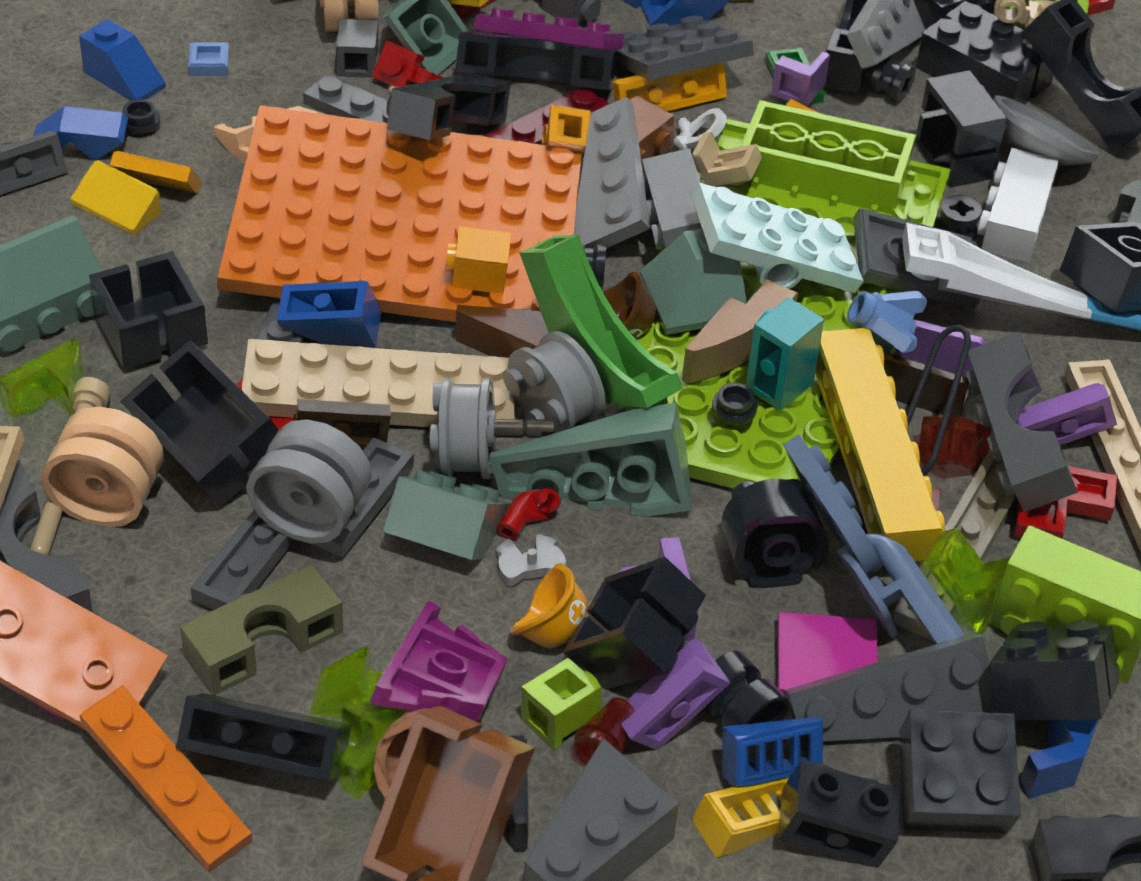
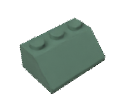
(44, 282)

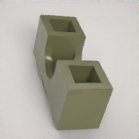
(294, 607)

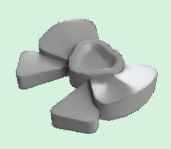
(532, 564)

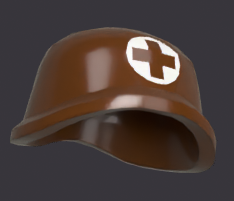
(632, 304)

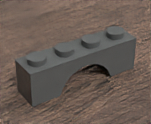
(1032, 459)
(17, 517)

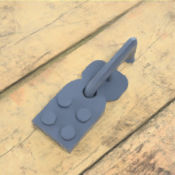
(868, 552)

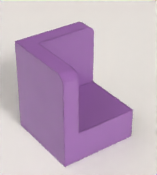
(798, 80)

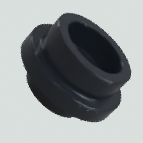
(141, 116)
(735, 404)

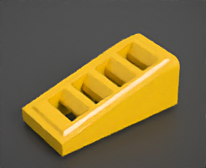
(722, 826)

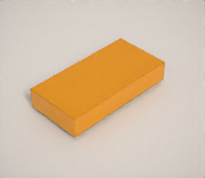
(157, 172)

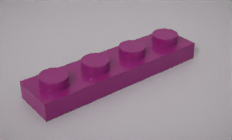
(562, 30)

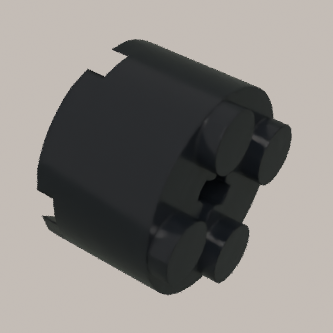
(774, 532)

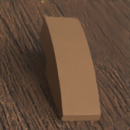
(729, 333)

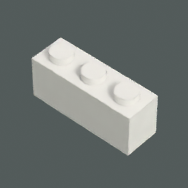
(1017, 204)

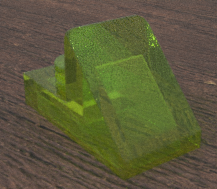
(43, 378)
(966, 578)
(345, 683)
(367, 728)

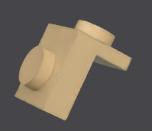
(726, 166)

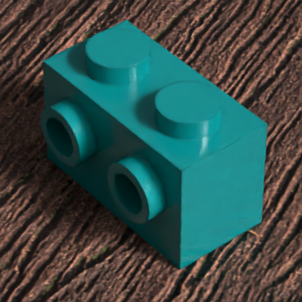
(784, 353)

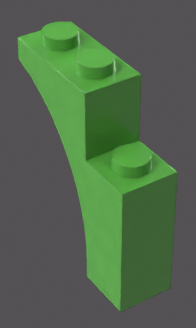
(577, 306)

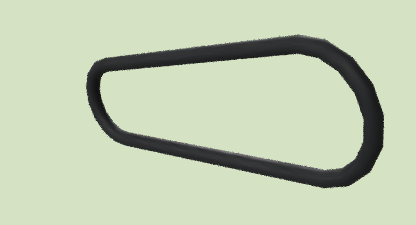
(951, 398)

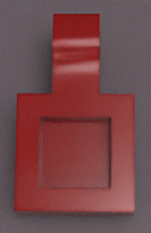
(401, 67)

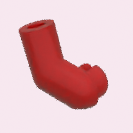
(527, 509)

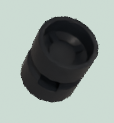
(747, 696)

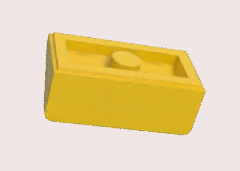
(117, 198)

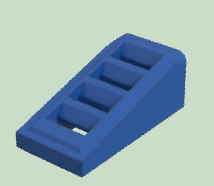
(739, 737)

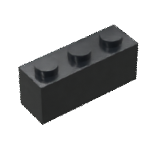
(263, 736)

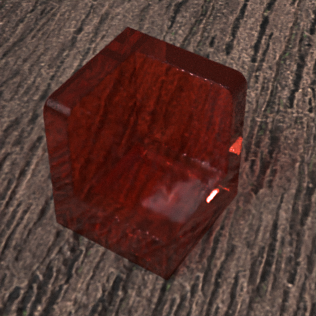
(963, 442)

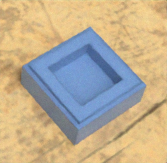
(208, 59)

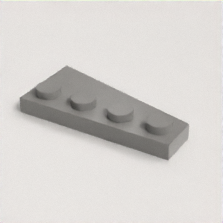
(884, 29)
(611, 183)

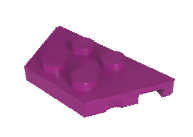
(440, 669)

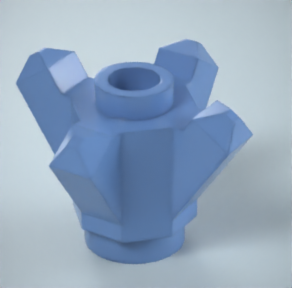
(888, 318)

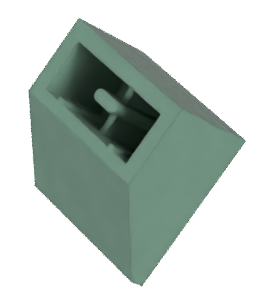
(445, 516)

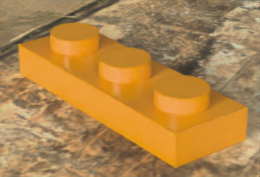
(677, 89)

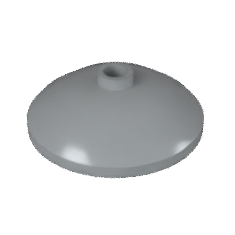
(1043, 135)

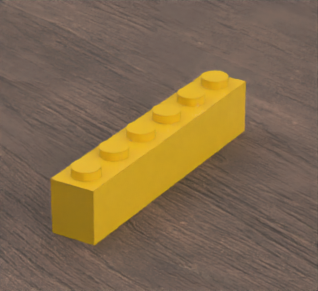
(876, 442)

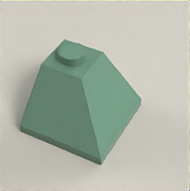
(428, 30)
(691, 283)

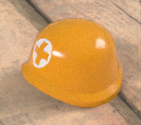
(554, 609)

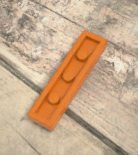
(166, 778)

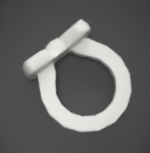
(688, 129)

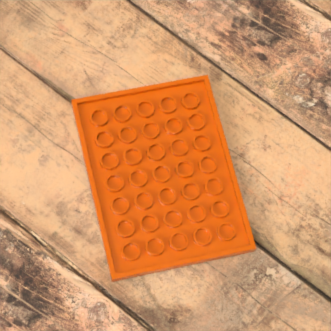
(380, 206)

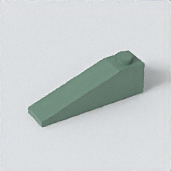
(615, 461)

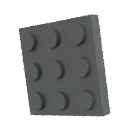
(680, 48)

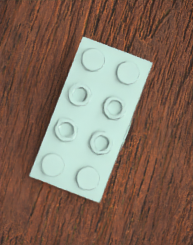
(776, 239)

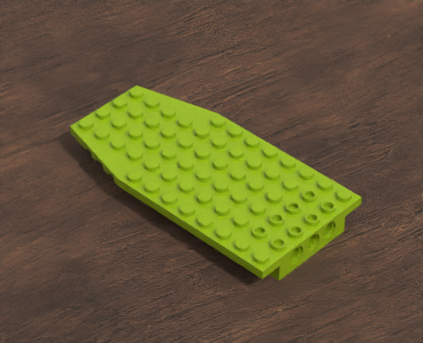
(826, 172)

